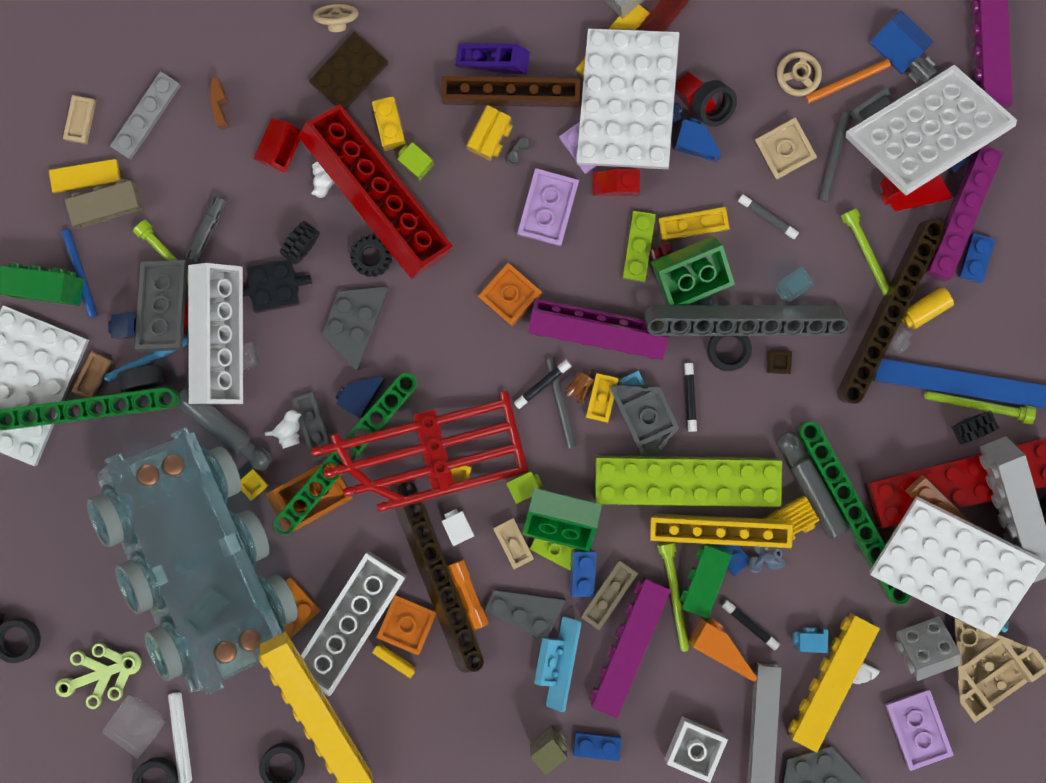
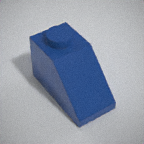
(696, 140)

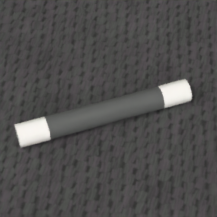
(769, 217)

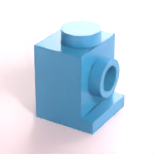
(811, 640)

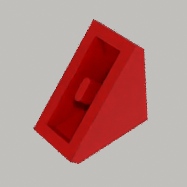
(686, 88)

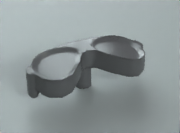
(522, 145)

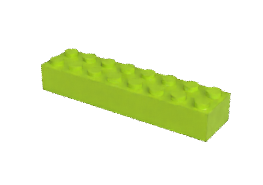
(688, 480)

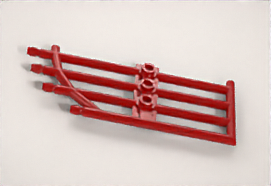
(434, 453)

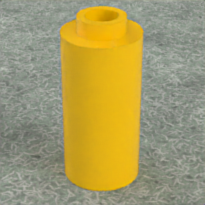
(927, 308)

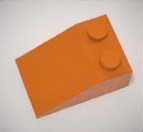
(283, 494)
(715, 643)

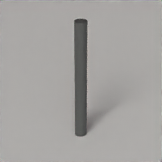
(834, 157)
(561, 406)

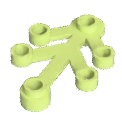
(102, 673)

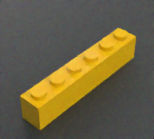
(722, 530)
(833, 682)

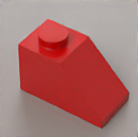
(616, 182)

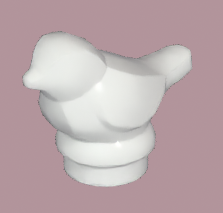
(321, 181)
(287, 429)

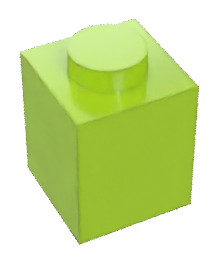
(415, 160)
(523, 486)

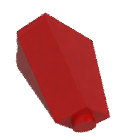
(928, 193)

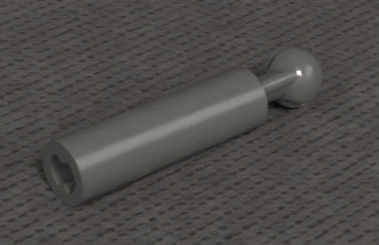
(225, 431)
(812, 485)

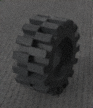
(299, 242)
(357, 260)
(975, 427)

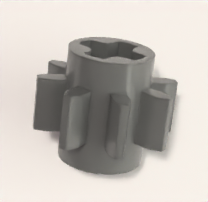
(922, 69)

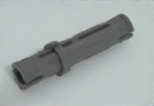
(206, 229)

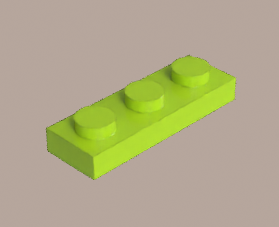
(639, 246)

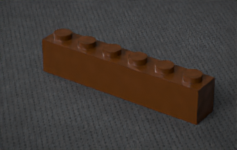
(510, 91)

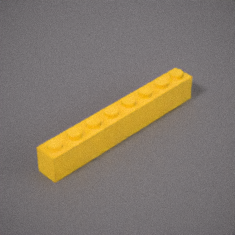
(313, 710)

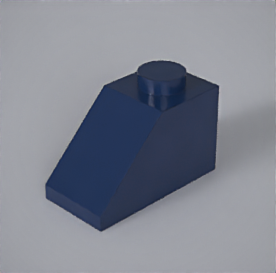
(122, 326)
(359, 395)

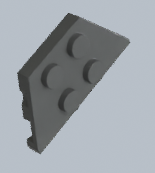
(353, 321)
(646, 416)
(819, 767)

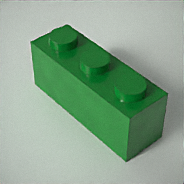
(706, 579)

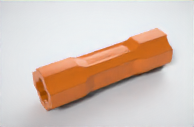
(467, 594)

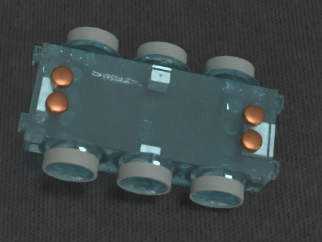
(190, 560)

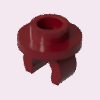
(662, 250)

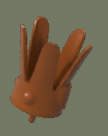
(579, 386)

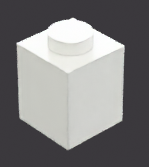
(457, 526)

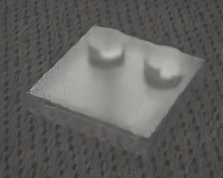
(134, 726)

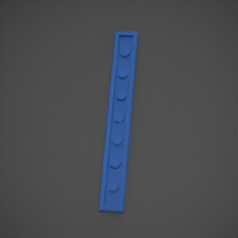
(961, 383)

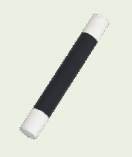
(542, 384)
(690, 397)
(751, 625)

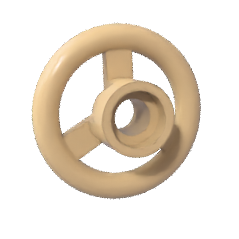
(335, 18)
(805, 68)

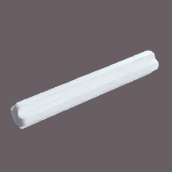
(180, 737)

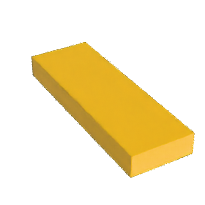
(84, 176)
(693, 224)

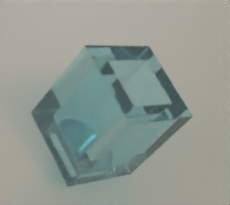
(794, 284)

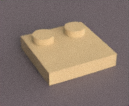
(785, 148)

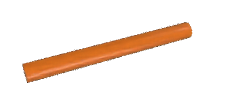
(847, 81)

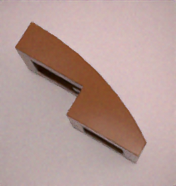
(218, 99)

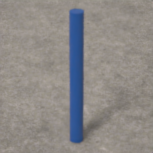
(77, 268)

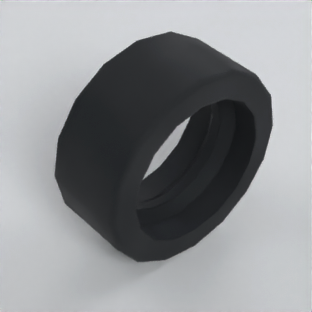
(724, 111)
(718, 363)
(140, 378)
(34, 637)
(287, 749)
(156, 762)

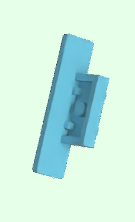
(557, 663)

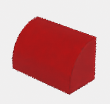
(278, 145)

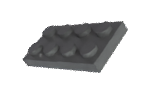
(161, 306)

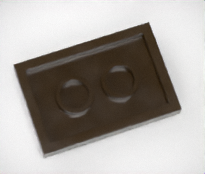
(348, 71)

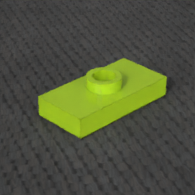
(555, 552)

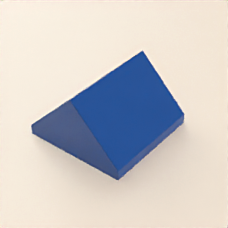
(901, 42)

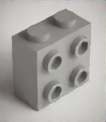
(927, 648)

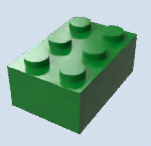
(693, 272)
(41, 284)
(562, 519)

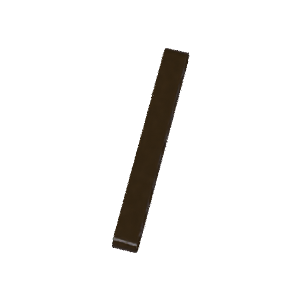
(900, 305)
(444, 584)

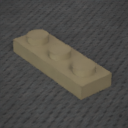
(609, 595)

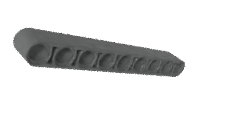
(745, 320)

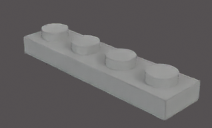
(145, 115)

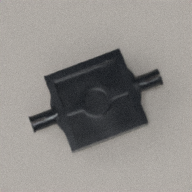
(274, 286)

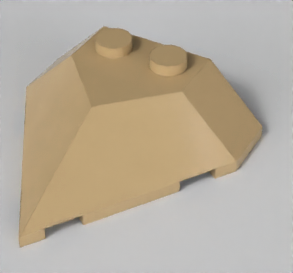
(992, 668)

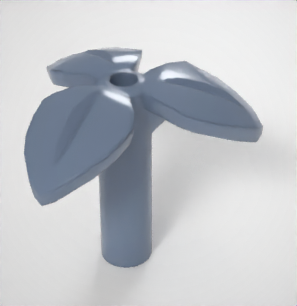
(771, 558)

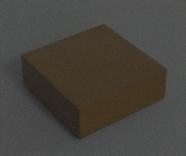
(779, 362)

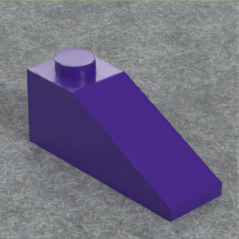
(493, 57)

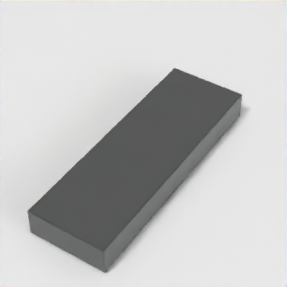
(312, 423)

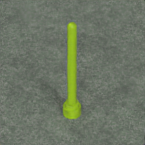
(852, 219)
(144, 231)
(1025, 414)
(667, 552)

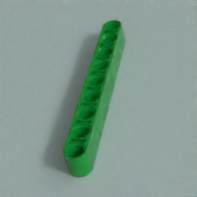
(88, 408)
(333, 459)
(850, 500)

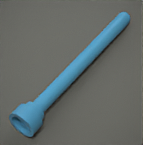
(151, 357)

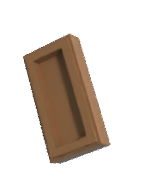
(92, 375)

